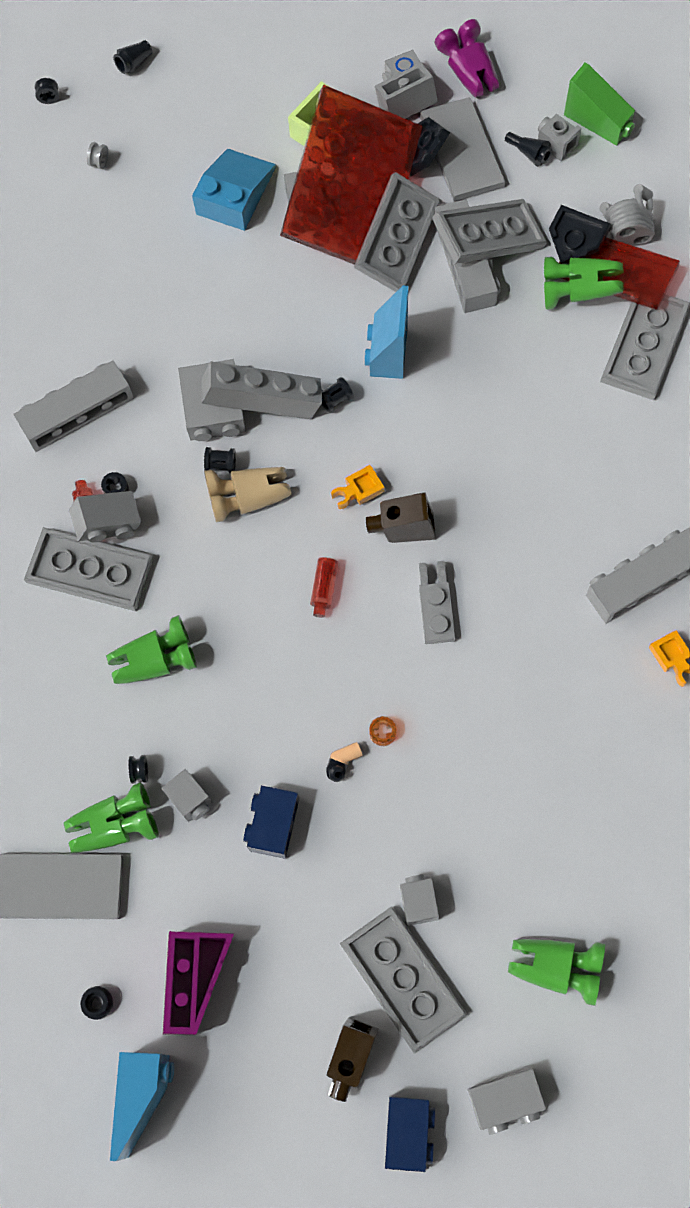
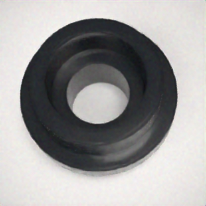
(87, 999)

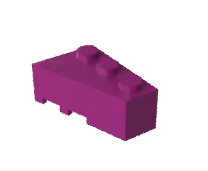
(191, 974)

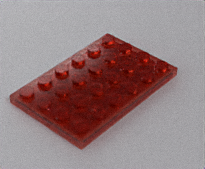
(345, 172)

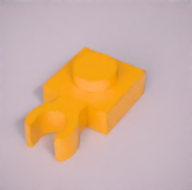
(360, 485)
(672, 653)

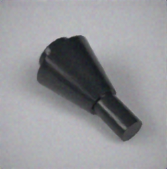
(535, 150)

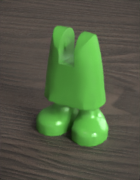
(585, 279)
(147, 654)
(109, 824)
(554, 964)

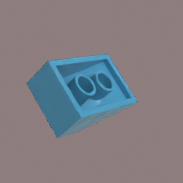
(232, 188)
(389, 337)
(139, 1089)

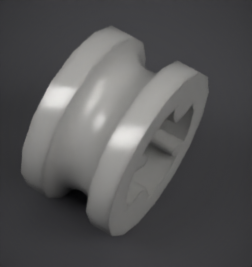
(97, 155)

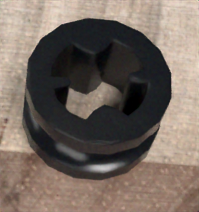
(46, 90)
(114, 478)
(138, 769)

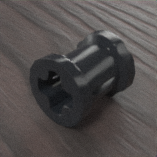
(336, 394)
(219, 460)

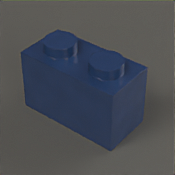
(272, 821)
(408, 1134)

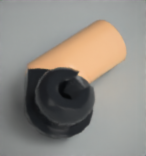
(339, 761)

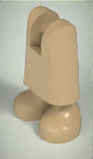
(250, 490)

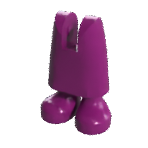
(470, 61)

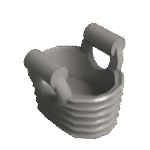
(630, 219)

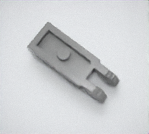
(436, 606)

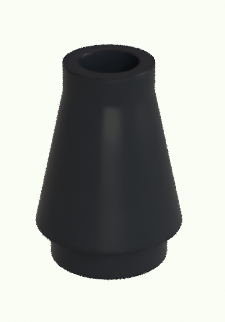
(131, 56)

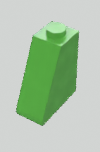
(598, 106)

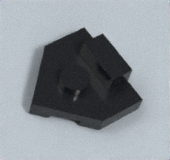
(429, 143)
(577, 234)

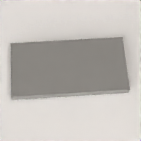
(466, 153)
(489, 230)
(397, 233)
(645, 346)
(89, 569)
(60, 886)
(403, 979)

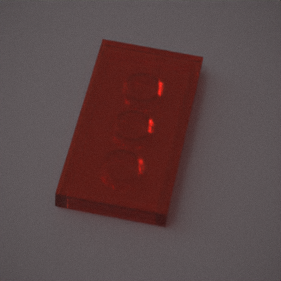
(644, 274)

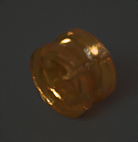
(375, 725)

